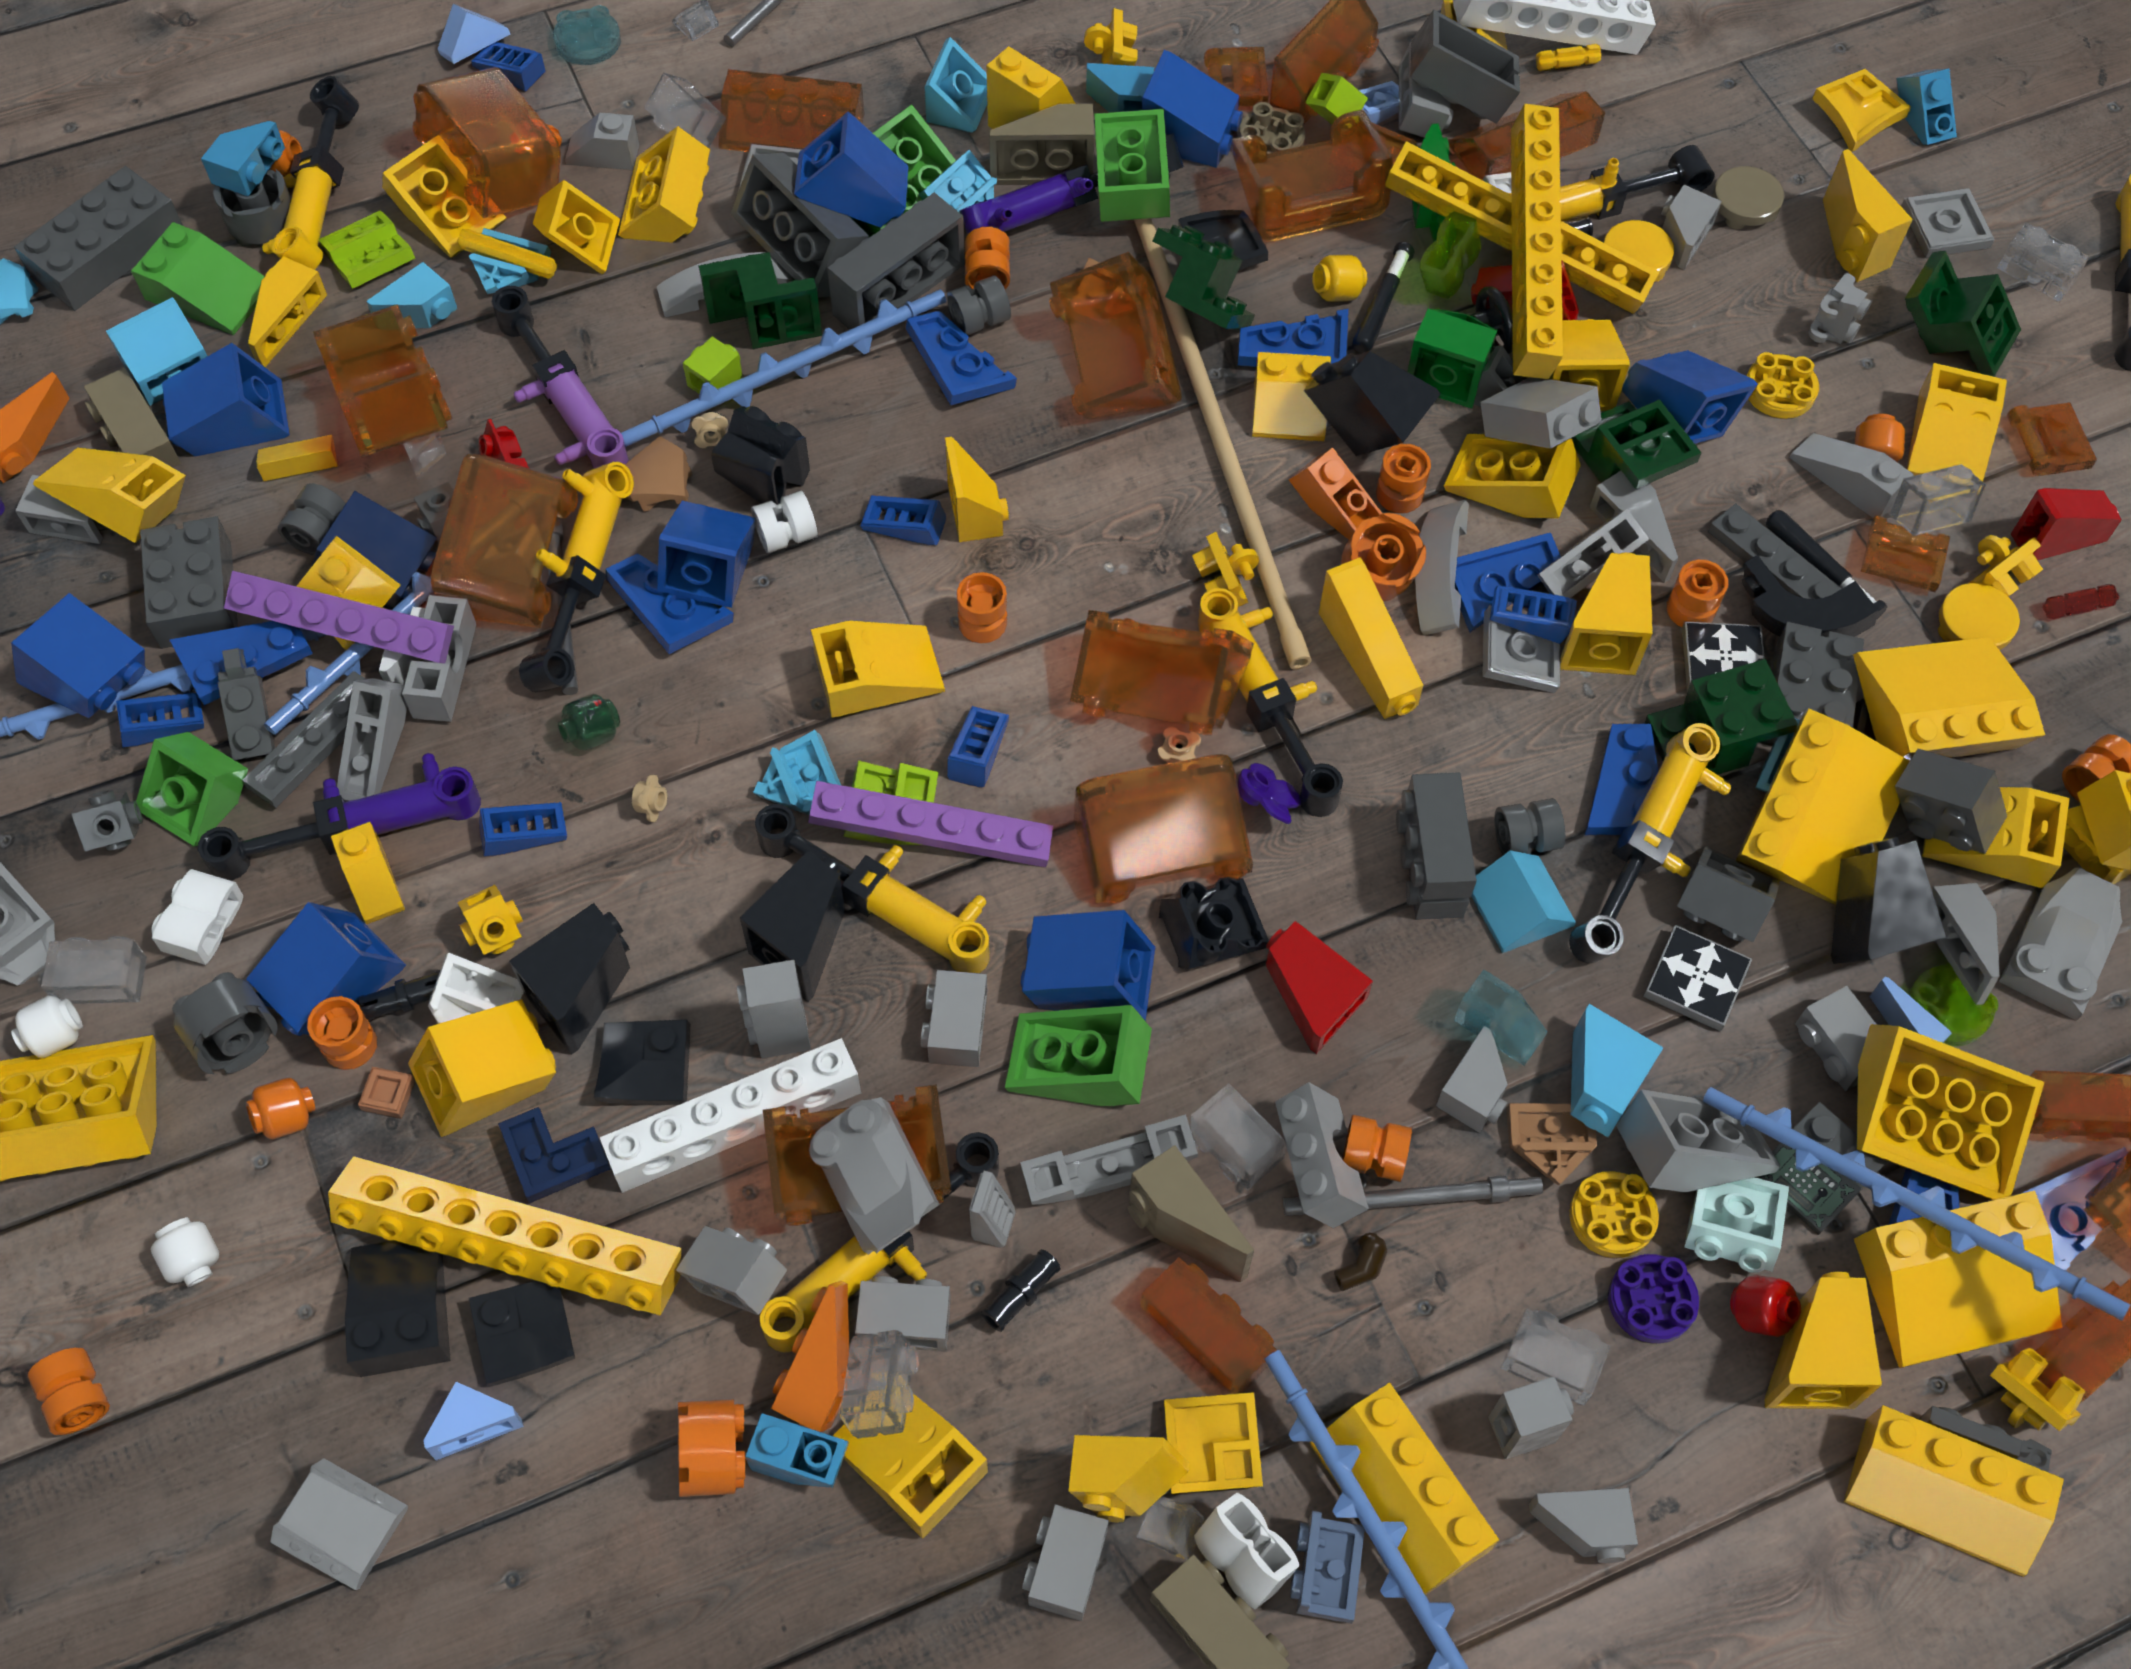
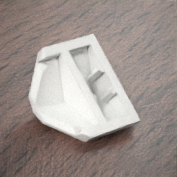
(469, 988)

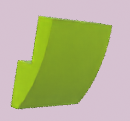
(366, 249)
(905, 782)

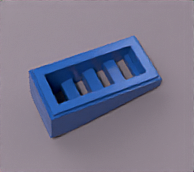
(521, 77)
(924, 530)
(1548, 604)
(146, 731)
(974, 768)
(509, 841)

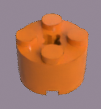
(1398, 541)
(708, 1447)

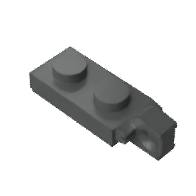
(244, 707)
(1989, 1436)

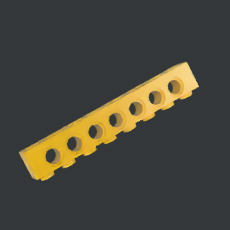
(1536, 242)
(1585, 258)
(505, 1235)

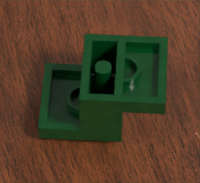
(1204, 277)
(771, 310)
(1963, 313)
(1638, 442)
(1738, 704)

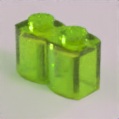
(1448, 257)

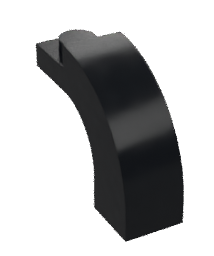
(1843, 612)

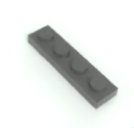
(1750, 538)
(304, 747)

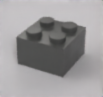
(1951, 801)

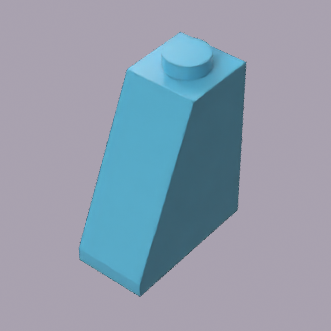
(1607, 1068)

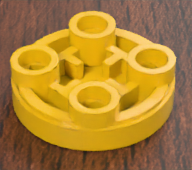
(1644, 243)
(1785, 385)
(1978, 612)
(1614, 1214)

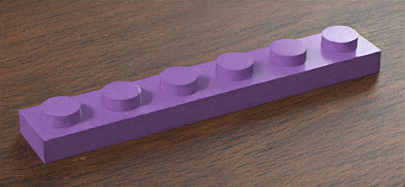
(339, 617)
(931, 824)

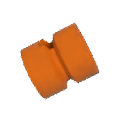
(987, 255)
(1403, 478)
(1697, 592)
(982, 607)
(2099, 760)
(342, 1032)
(1377, 1147)
(67, 1391)

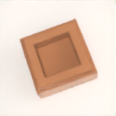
(386, 1092)

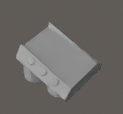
(338, 1523)

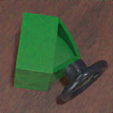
(1456, 346)

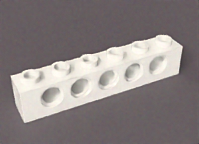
(1609, 23)
(729, 1115)

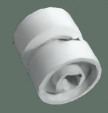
(784, 521)

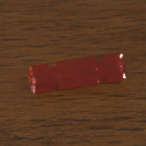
(2080, 601)

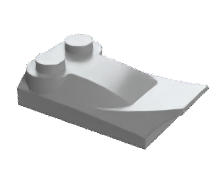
(23, 932)
(2066, 942)
(873, 1173)

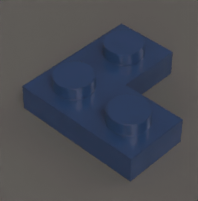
(546, 1165)

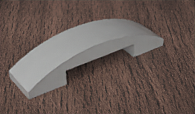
(684, 289)
(1435, 584)
(1106, 1166)

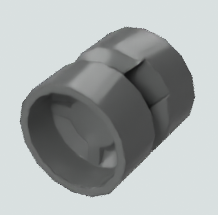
(979, 305)
(313, 516)
(1536, 827)

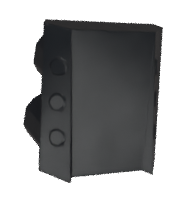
(1212, 922)

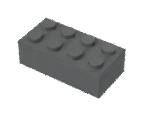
(794, 231)
(97, 237)
(898, 261)

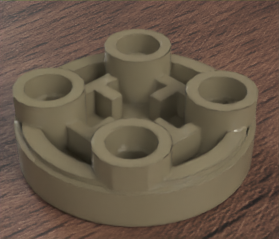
(1275, 126)
(1748, 196)

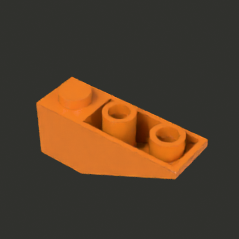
(1334, 493)
(816, 1380)

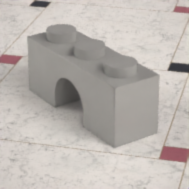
(433, 686)
(1325, 1183)

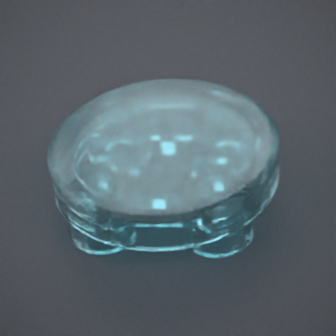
(586, 35)

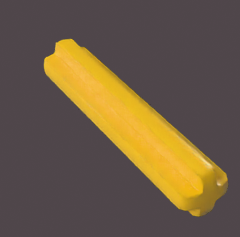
(506, 252)

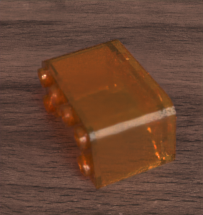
(495, 135)
(382, 380)

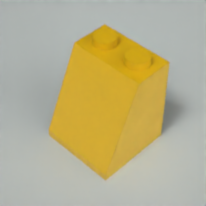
(1020, 88)
(1593, 358)
(1614, 619)
(480, 1065)
(1830, 1351)

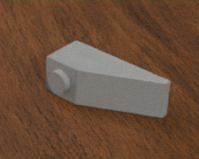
(1418, 105)
(1855, 472)
(1643, 503)
(1586, 558)
(371, 736)
(1970, 937)

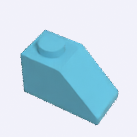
(418, 294)

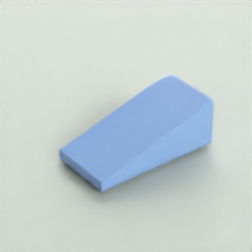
(1381, 101)
(1904, 1011)

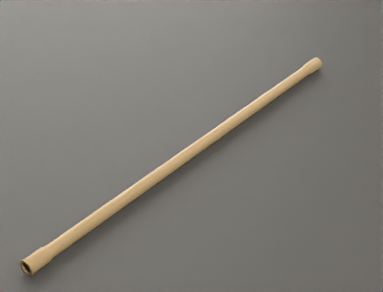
(1290, 635)

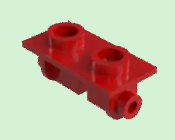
(501, 444)

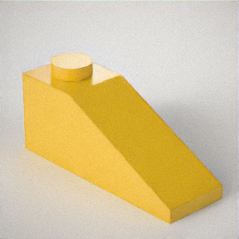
(284, 303)

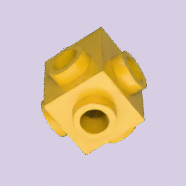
(490, 921)

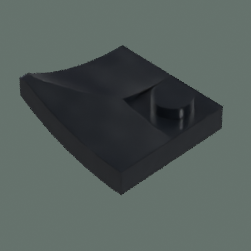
(1232, 229)
(644, 1063)
(521, 1331)

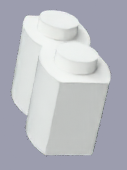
(197, 916)
(1245, 1549)

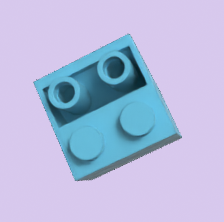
(156, 347)

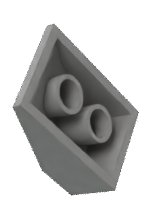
(1691, 1144)

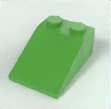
(1132, 165)
(200, 277)
(1081, 1055)

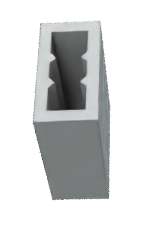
(1541, 412)

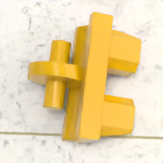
(1113, 40)
(1216, 558)
(2001, 560)
(2031, 1398)

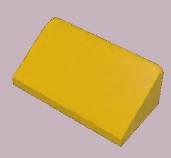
(296, 458)

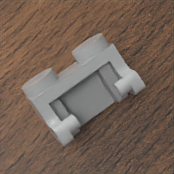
(1839, 312)

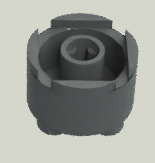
(256, 216)
(224, 1024)

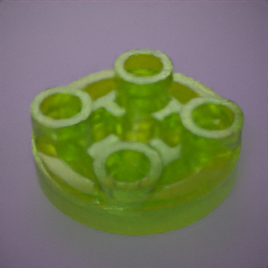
(1950, 1003)

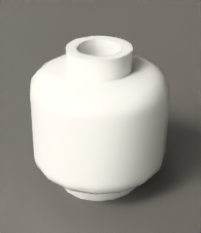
(46, 1026)
(185, 1252)

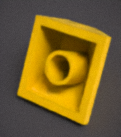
(577, 224)
(973, 496)

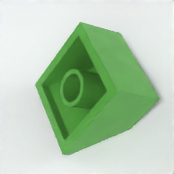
(189, 786)

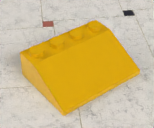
(1947, 699)
(1822, 803)
(77, 1107)
(1943, 1111)
(1960, 1302)

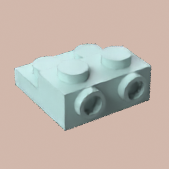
(1739, 1223)

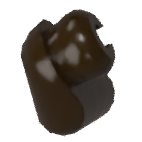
(1368, 1264)

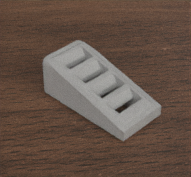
(991, 1212)

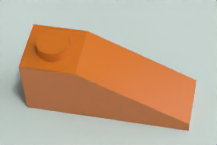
(27, 424)

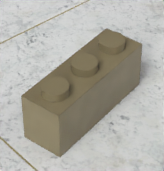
(128, 418)
(1214, 1623)

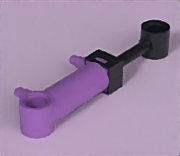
(560, 385)

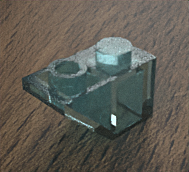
(1506, 1013)

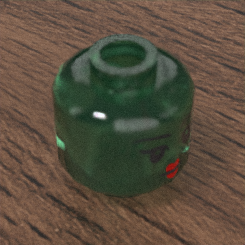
(589, 722)

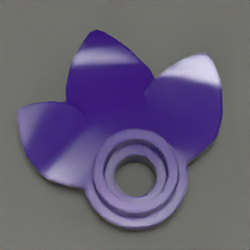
(1260, 785)

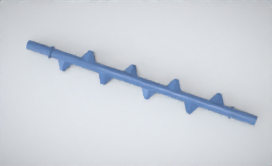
(770, 369)
(319, 680)
(38, 720)
(1927, 1204)
(1355, 1504)

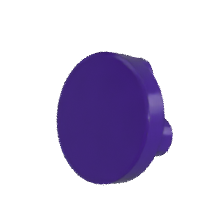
(1653, 1298)

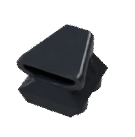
(761, 455)

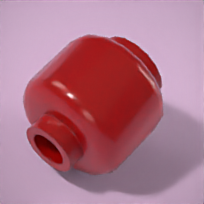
(1765, 1305)

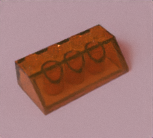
(1330, 44)
(782, 109)
(1489, 146)

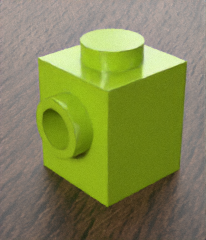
(1334, 97)
(713, 364)

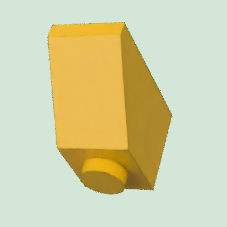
(368, 872)

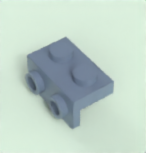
(1329, 1569)

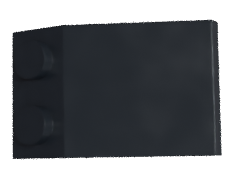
(395, 1309)

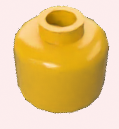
(1339, 278)

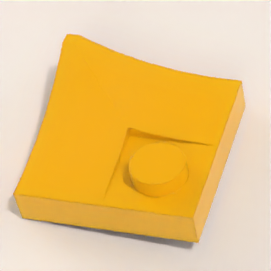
(1860, 106)
(349, 575)
(1217, 1440)

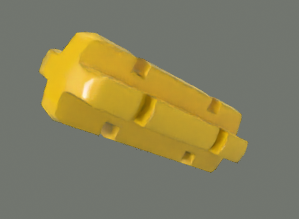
(1568, 57)

